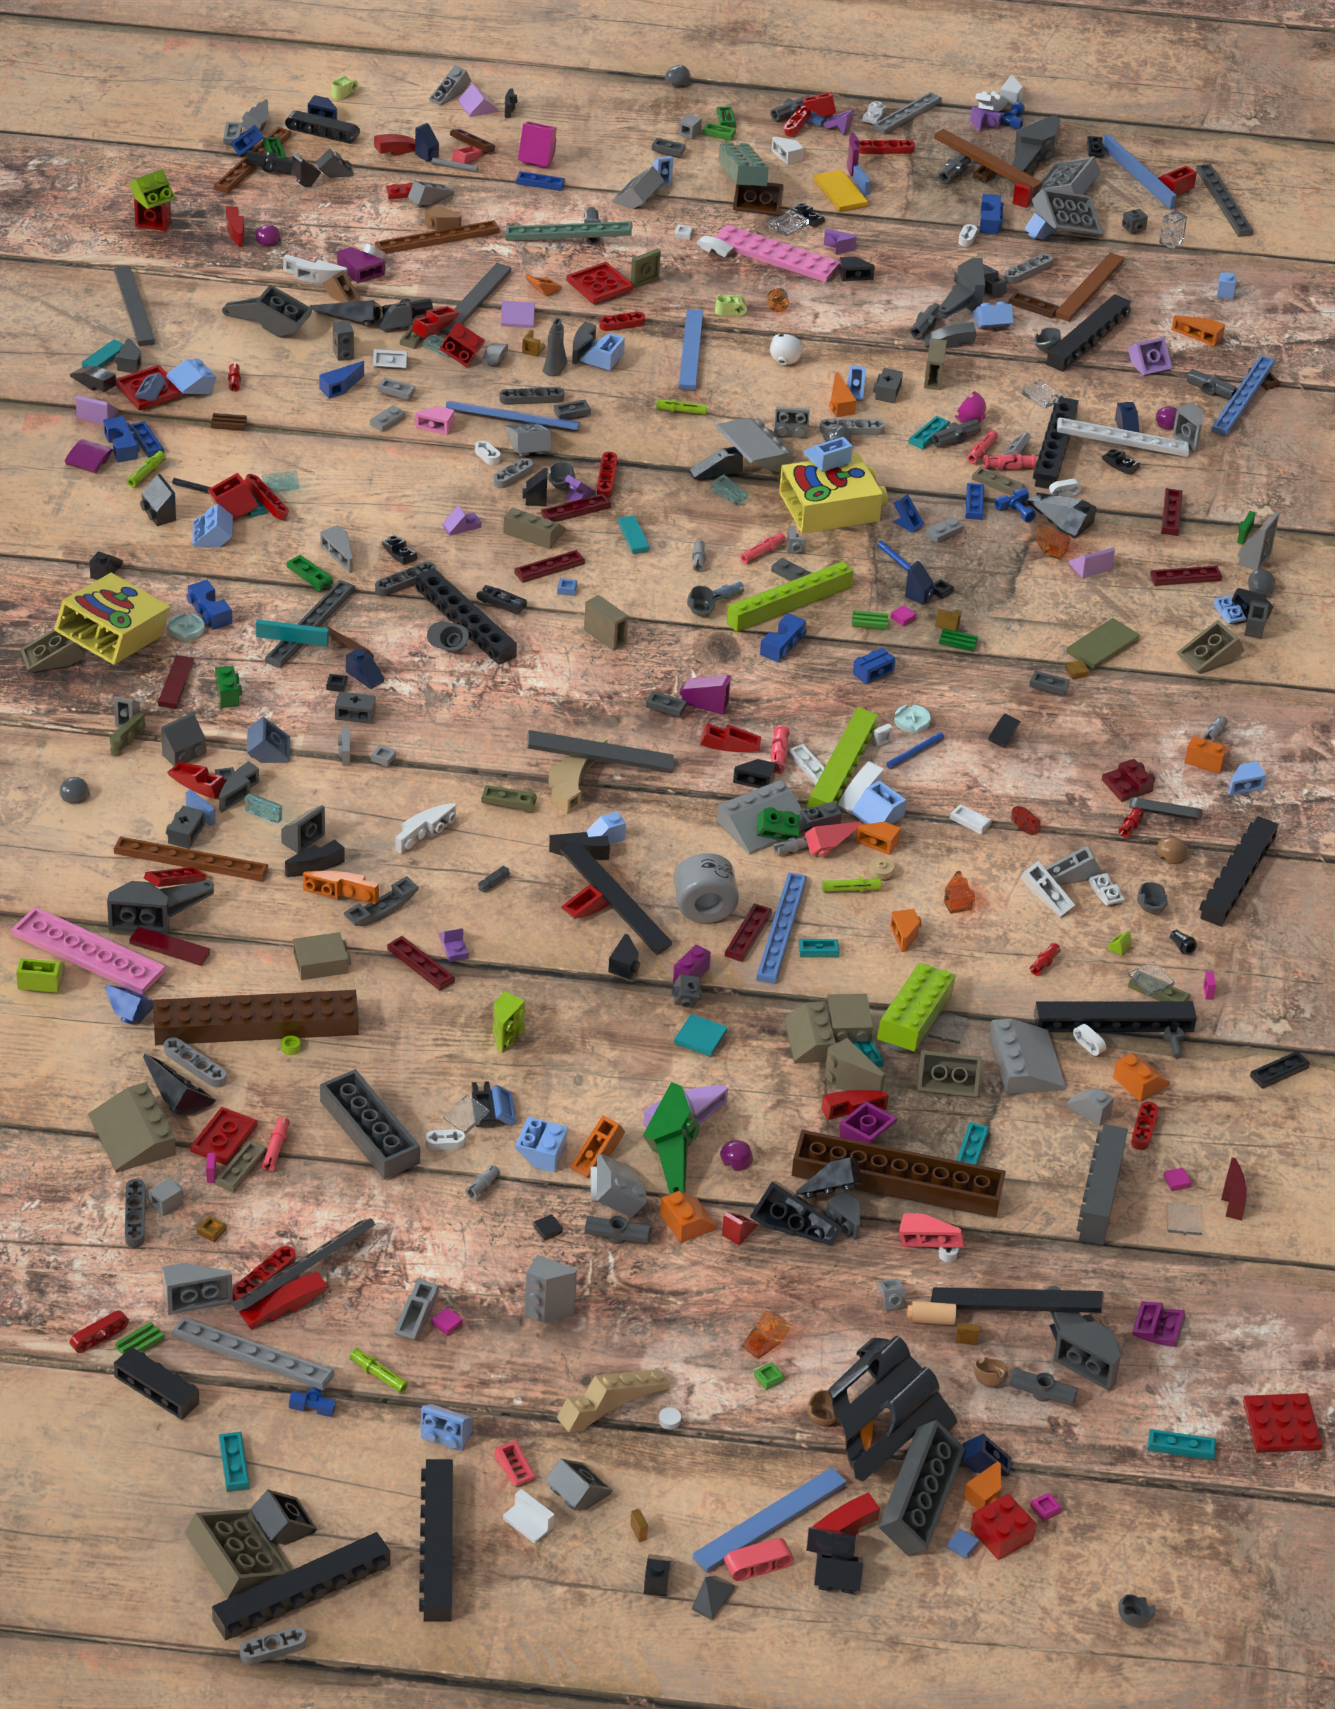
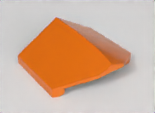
(543, 285)

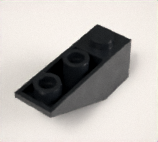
(722, 462)
(835, 1175)

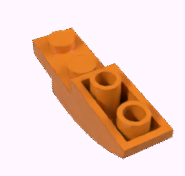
(338, 884)

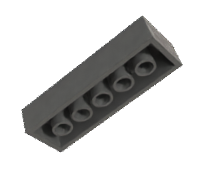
(370, 1124)
(1101, 1184)
(921, 1488)

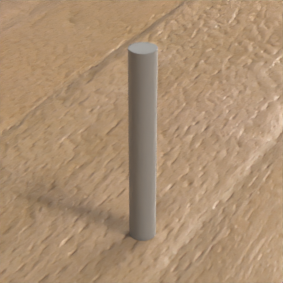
(454, 164)

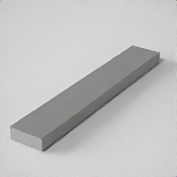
(907, 113)

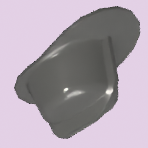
(448, 636)

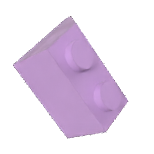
(1150, 356)

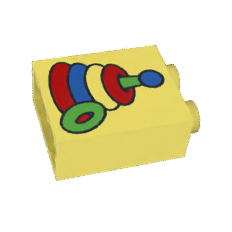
(832, 497)
(112, 618)

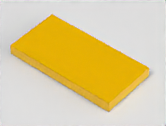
(840, 190)

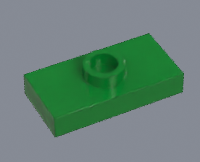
(1245, 527)

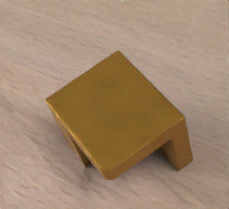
(532, 345)
(948, 619)

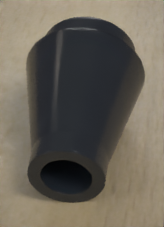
(1184, 942)

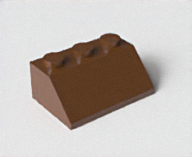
(759, 198)

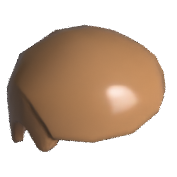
(1171, 849)
(990, 1371)
(821, 1409)

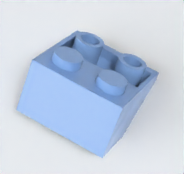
(993, 315)
(605, 352)
(830, 454)
(212, 528)
(879, 804)
(542, 1143)
(445, 1426)

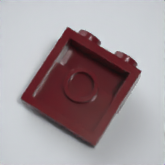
(1129, 780)

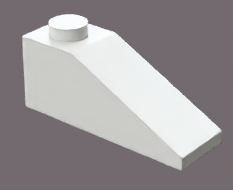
(1046, 889)

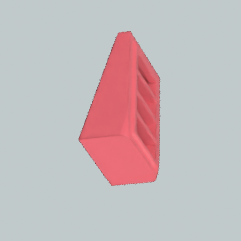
(466, 154)
(500, 1455)

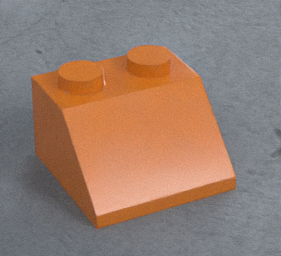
(1206, 754)
(1138, 1076)
(685, 1216)

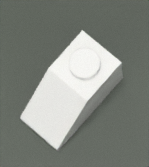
(1012, 90)
(787, 150)

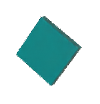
(700, 1035)

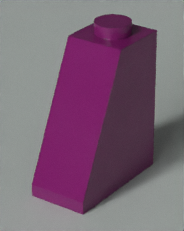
(360, 265)
(707, 693)

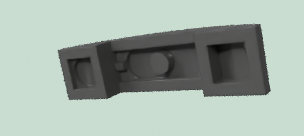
(390, 902)

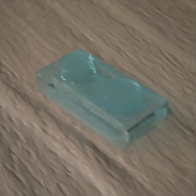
(433, 343)
(281, 481)
(263, 808)

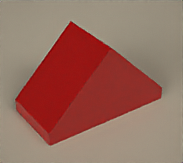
(1022, 195)
(737, 1227)

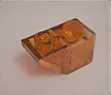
(1052, 541)
(958, 894)
(766, 1334)

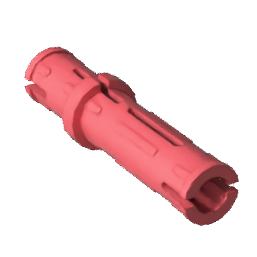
(980, 449)
(767, 545)
(278, 1137)

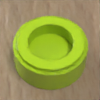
(290, 1045)

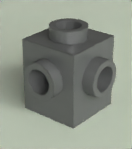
(1134, 221)
(686, 991)

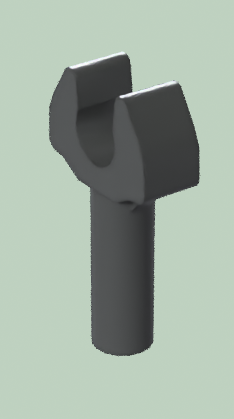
(1174, 1040)

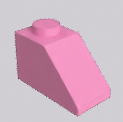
(435, 419)

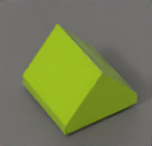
(1120, 943)

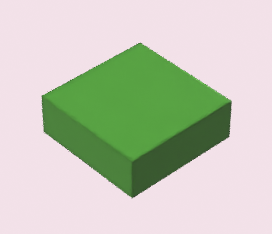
(769, 1376)

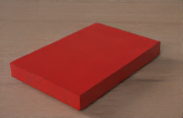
(224, 1135)

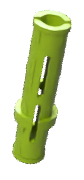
(681, 406)
(150, 465)
(851, 885)
(372, 1366)

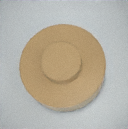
(881, 868)

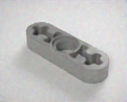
(504, 477)
(267, 1653)

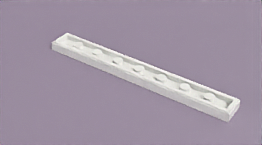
(1123, 437)

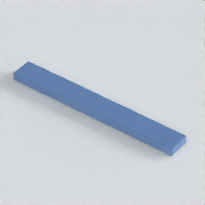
(1139, 171)
(690, 349)
(1243, 395)
(569, 424)
(781, 928)
(770, 1519)

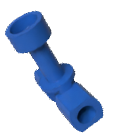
(1010, 116)
(1015, 502)
(312, 1399)

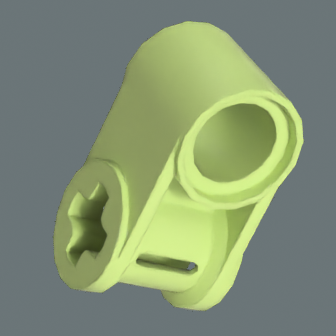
(343, 87)
(728, 304)

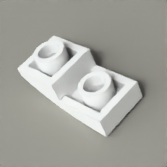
(874, 112)
(709, 243)
(1105, 889)

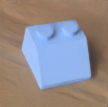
(192, 377)

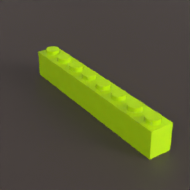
(789, 596)
(844, 758)

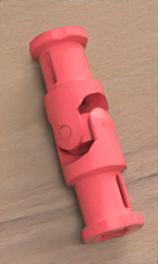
(1011, 461)
(780, 747)

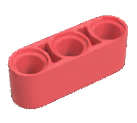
(758, 1559)

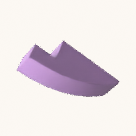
(704, 1101)

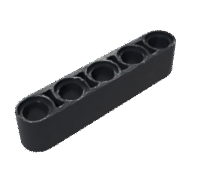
(322, 127)

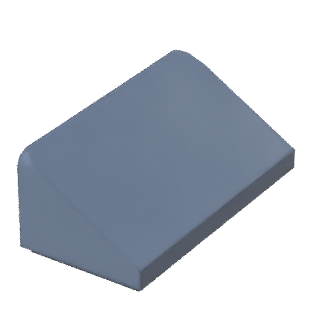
(151, 387)

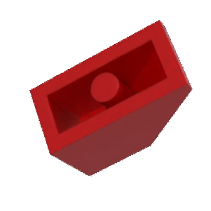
(821, 104)

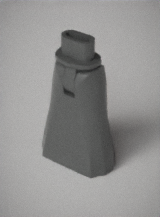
(556, 355)

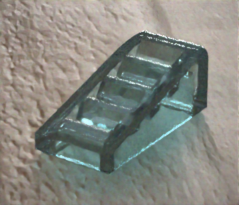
(725, 487)

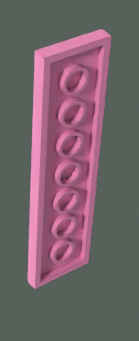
(778, 253)
(88, 950)

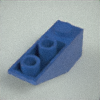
(340, 380)

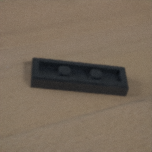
(1280, 1069)

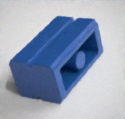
(874, 665)

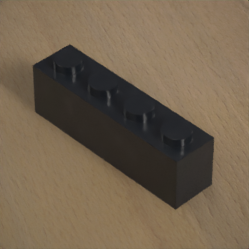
(156, 1383)

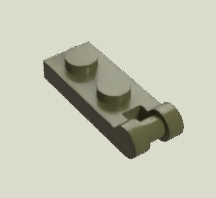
(127, 733)
(509, 798)

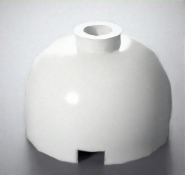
(786, 349)

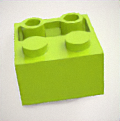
(152, 189)
(39, 975)
(508, 1019)

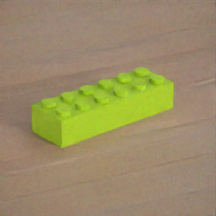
(916, 1006)

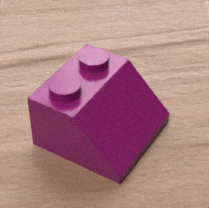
(866, 1123)

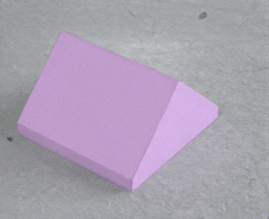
(476, 102)
(517, 314)
(94, 410)
(1093, 563)

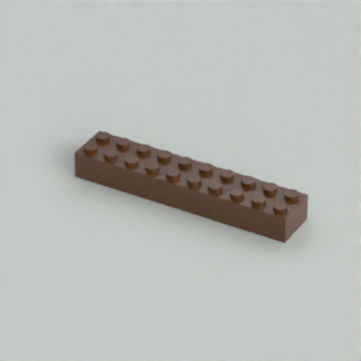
(256, 1017)
(905, 1173)

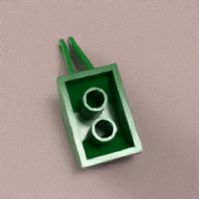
(671, 1133)

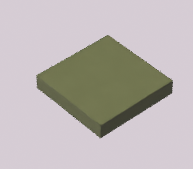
(645, 268)

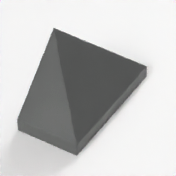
(712, 1596)

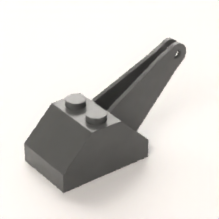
(1036, 142)
(968, 289)
(273, 309)
(151, 907)
(1086, 1348)

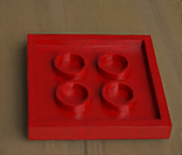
(599, 282)
(131, 383)
(1282, 1422)

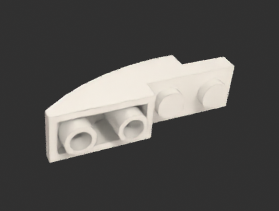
(991, 101)
(310, 271)
(425, 823)

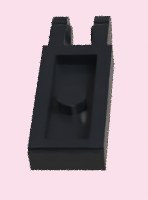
(502, 599)
(486, 1099)

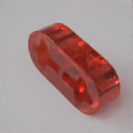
(1025, 820)

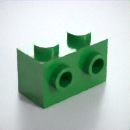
(227, 686)
(778, 824)

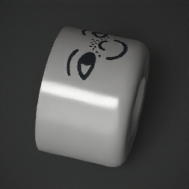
(706, 888)

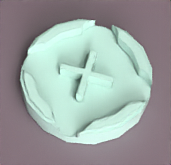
(186, 627)
(912, 719)

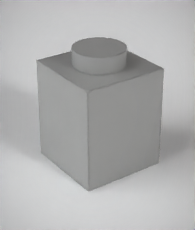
(690, 126)
(166, 1196)

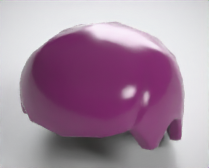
(268, 235)
(1166, 417)
(737, 1154)

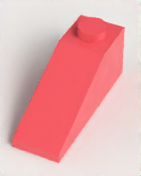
(824, 838)
(926, 1231)

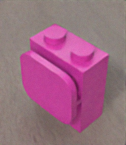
(537, 144)

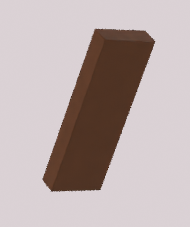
(472, 140)
(1033, 304)
(346, 642)

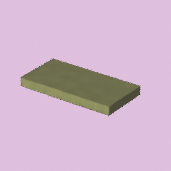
(1103, 643)

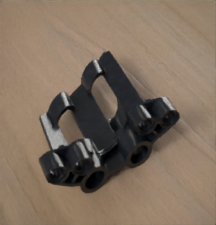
(901, 1387)

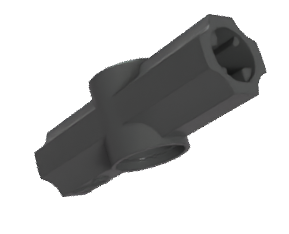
(787, 109)
(954, 167)
(592, 216)
(925, 321)
(1211, 384)
(956, 433)
(617, 1229)
(1043, 1387)

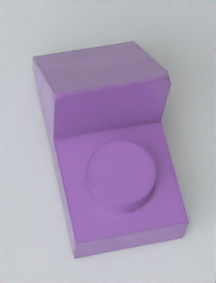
(983, 117)
(841, 120)
(841, 241)
(578, 489)
(460, 522)
(454, 944)

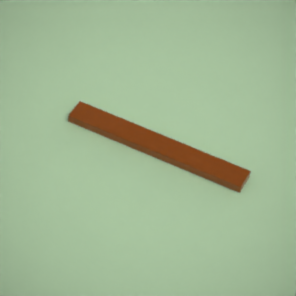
(987, 159)
(242, 170)
(438, 237)
(1089, 287)
(191, 858)

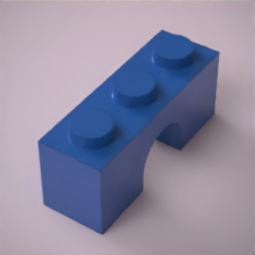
(991, 214)
(123, 440)
(203, 598)
(778, 645)

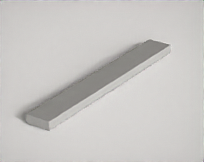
(253, 1353)

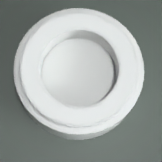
(669, 1418)

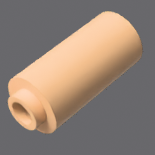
(932, 1313)

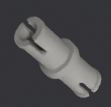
(699, 556)
(1215, 728)
(791, 845)
(482, 1182)

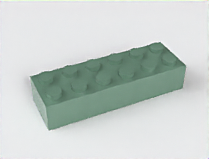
(743, 164)

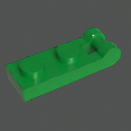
(310, 572)

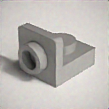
(795, 543)
(893, 1294)

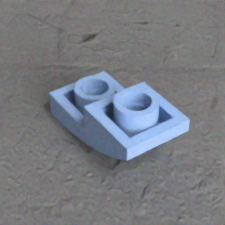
(1228, 610)

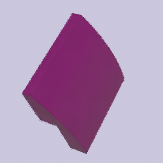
(853, 153)
(88, 456)
(1159, 1324)

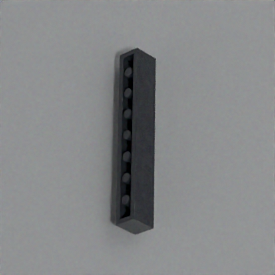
(1088, 333)
(1238, 871)
(1115, 1015)
(438, 1540)
(300, 1586)

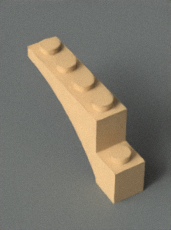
(566, 780)
(608, 1393)

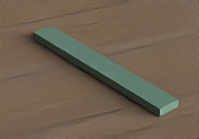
(560, 231)

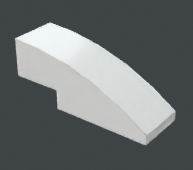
(866, 777)

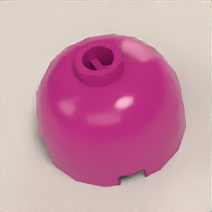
(972, 409)

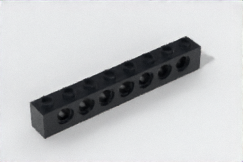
(1054, 444)
(463, 612)

